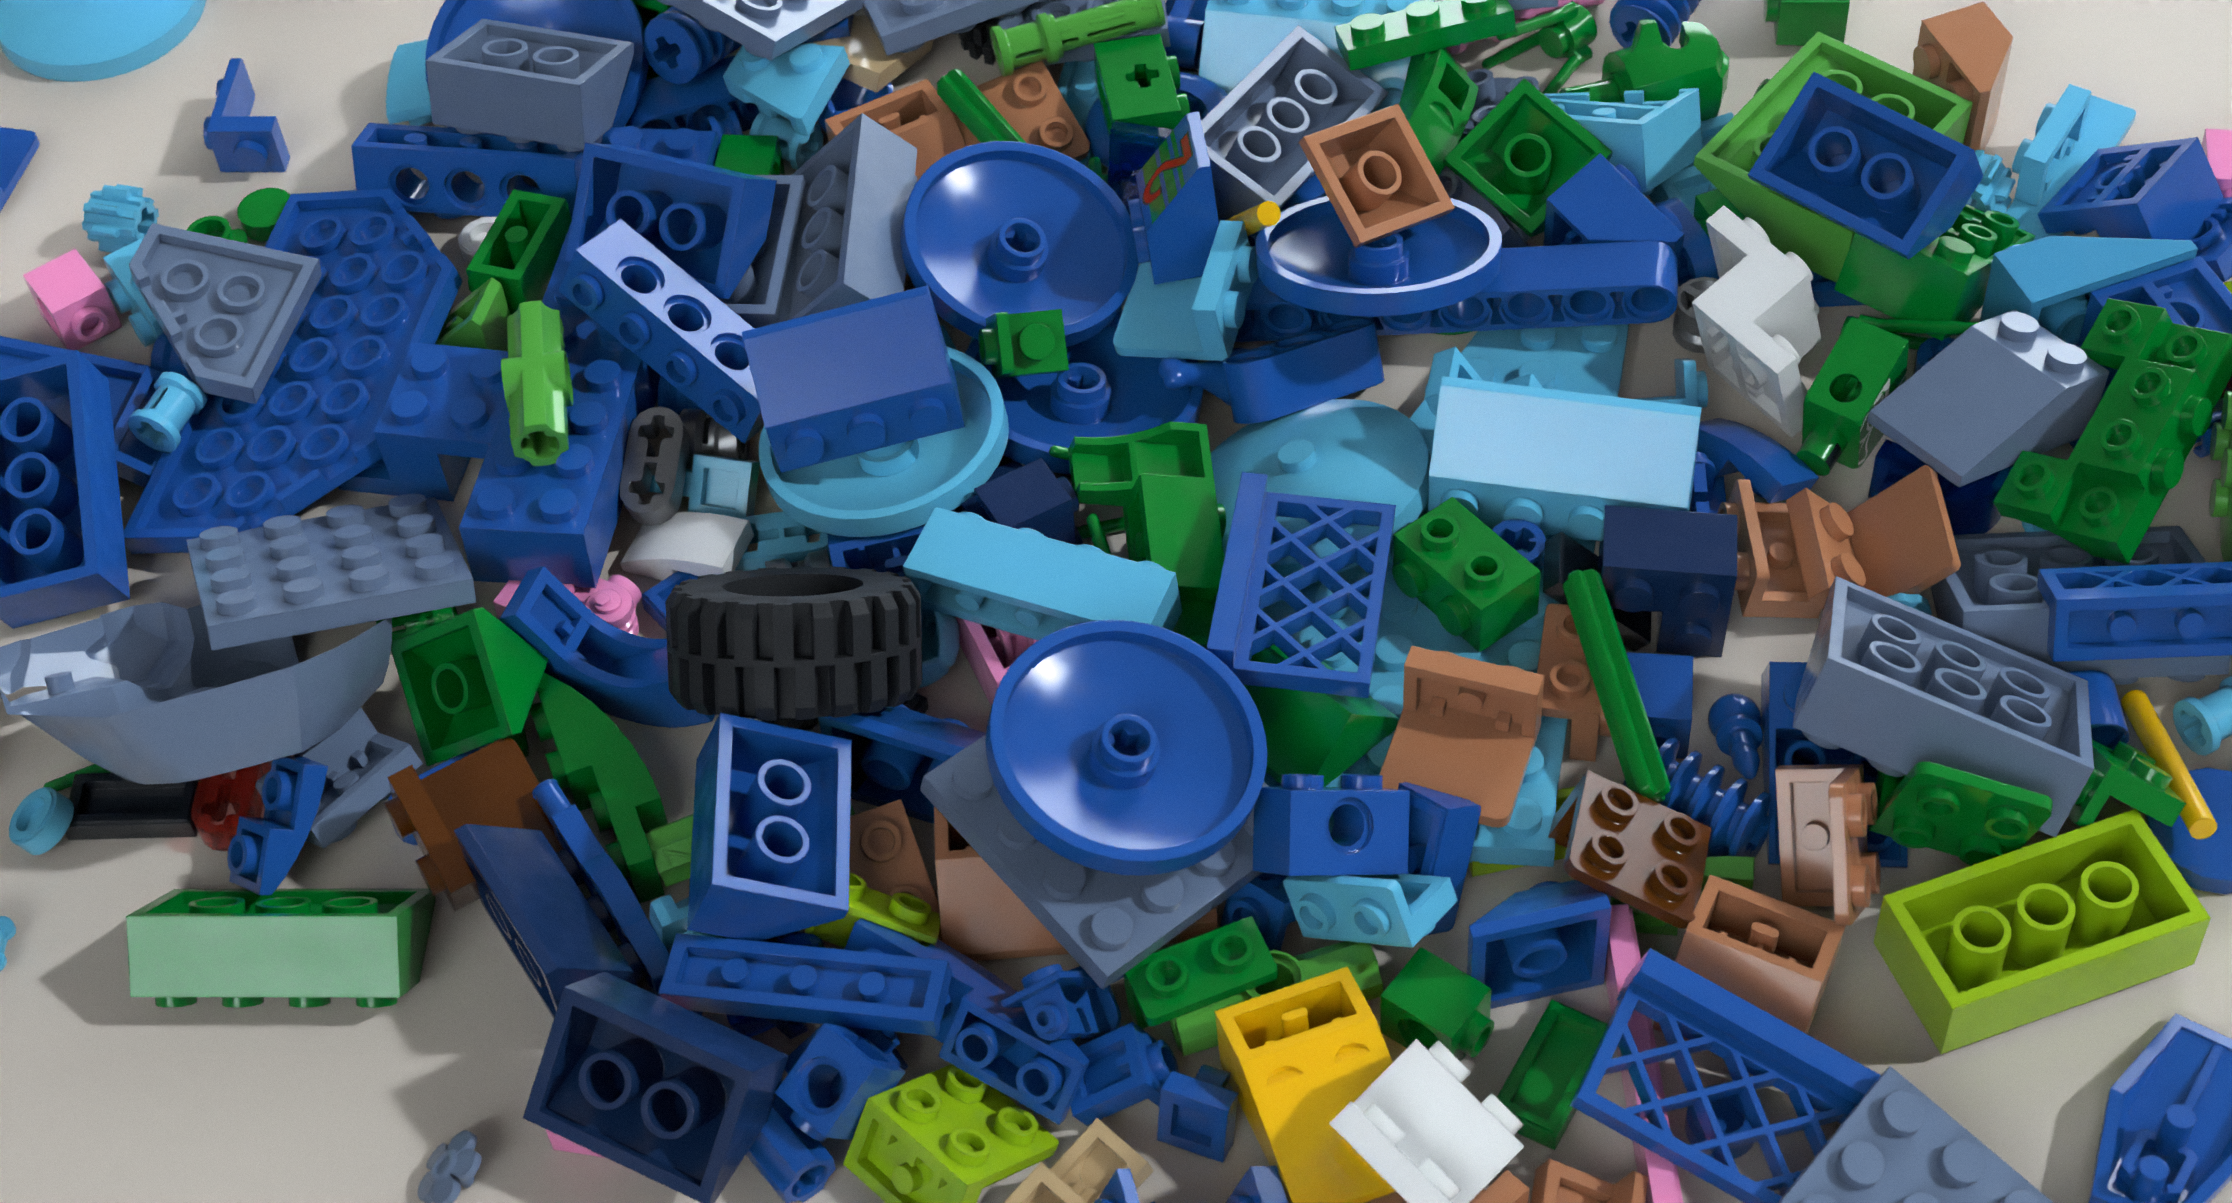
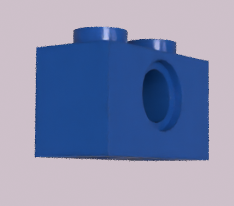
(1367, 832)

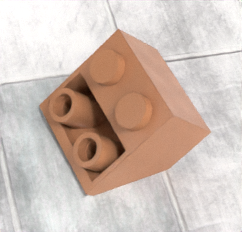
(1968, 56)
(915, 116)
(978, 909)
(1761, 950)

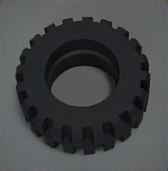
(794, 642)

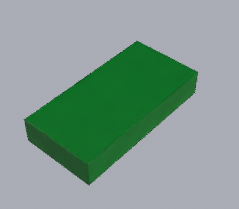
(1551, 1072)

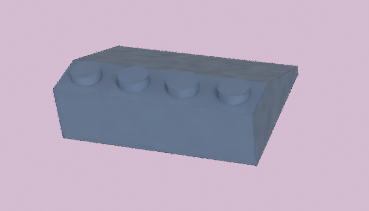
(2000, 599)
(1932, 692)

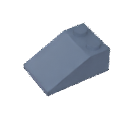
(1992, 396)

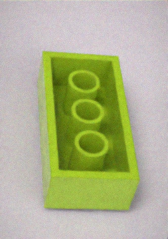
(2039, 930)

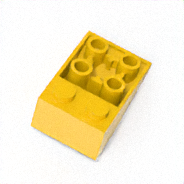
(1296, 1067)

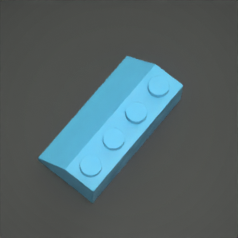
(1246, 31)
(1558, 454)

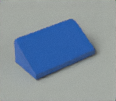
(1441, 839)

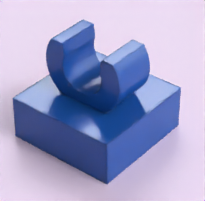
(1198, 1112)

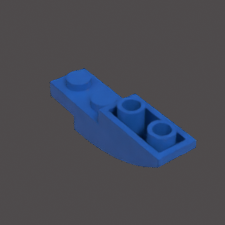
(984, 1036)

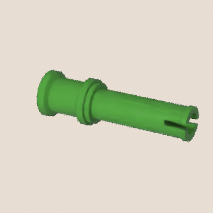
(1052, 36)

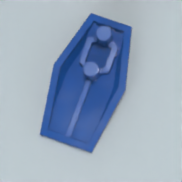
(2169, 1121)

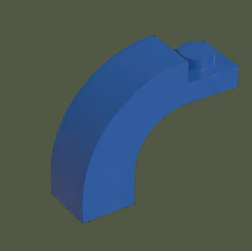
(603, 663)

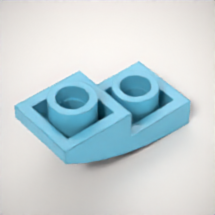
(407, 86)

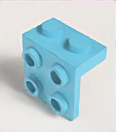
(1191, 315)

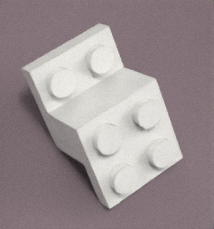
(1758, 318)
(1429, 1129)

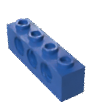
(389, 151)
(667, 323)

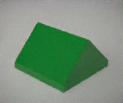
(1523, 155)
(467, 683)
(1315, 729)

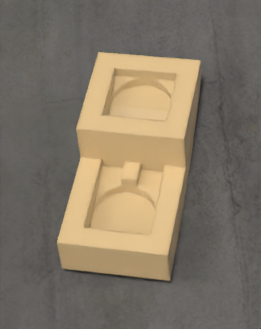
(1082, 1170)

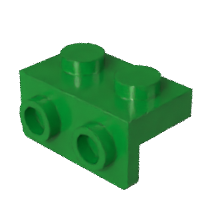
(2132, 780)
(1198, 973)

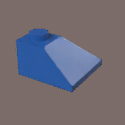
(1541, 942)

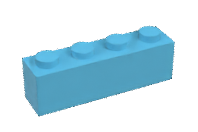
(1032, 581)

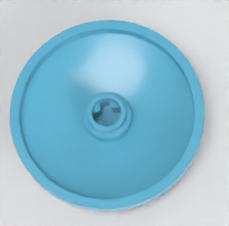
(92, 36)
(1329, 452)
(903, 482)

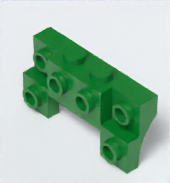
(2134, 439)
(1167, 505)

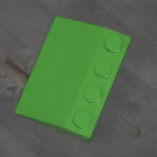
(1741, 141)

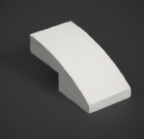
(688, 544)

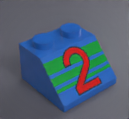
(1176, 205)

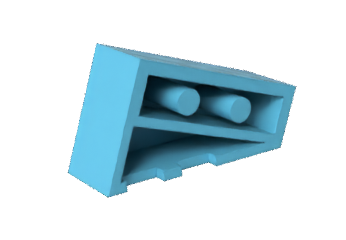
(1644, 136)

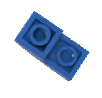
(1769, 466)
(270, 845)

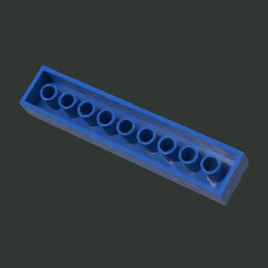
(569, 509)

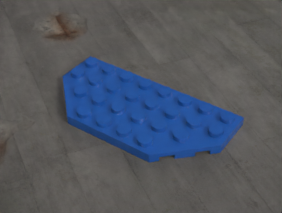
(322, 402)

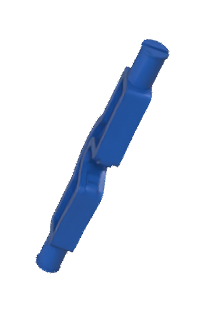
(605, 880)

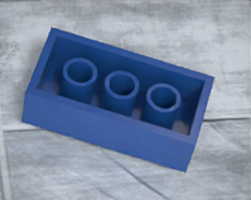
(58, 492)

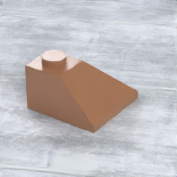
(1376, 175)

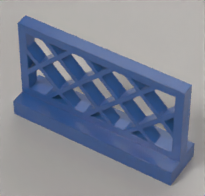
(1248, 569)
(1748, 1043)

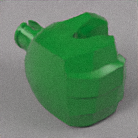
(1664, 70)

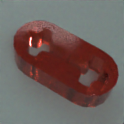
(213, 799)

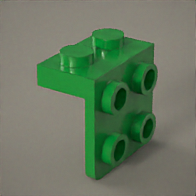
(1957, 812)

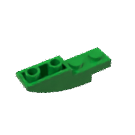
(1437, 102)
(604, 776)

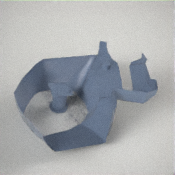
(166, 709)

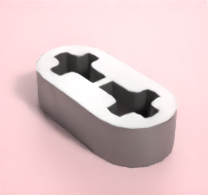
(642, 463)

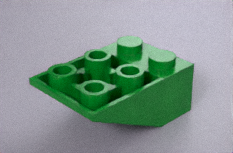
(1939, 281)

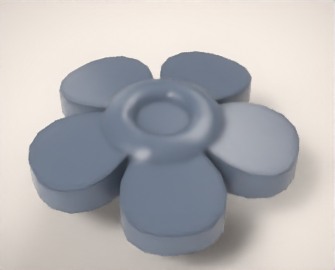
(450, 1169)

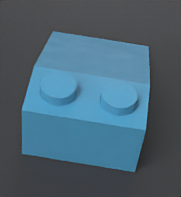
(2058, 273)

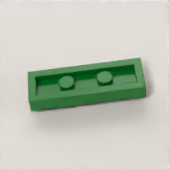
(1421, 29)

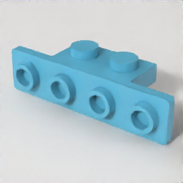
(2062, 143)

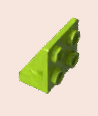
(943, 1139)

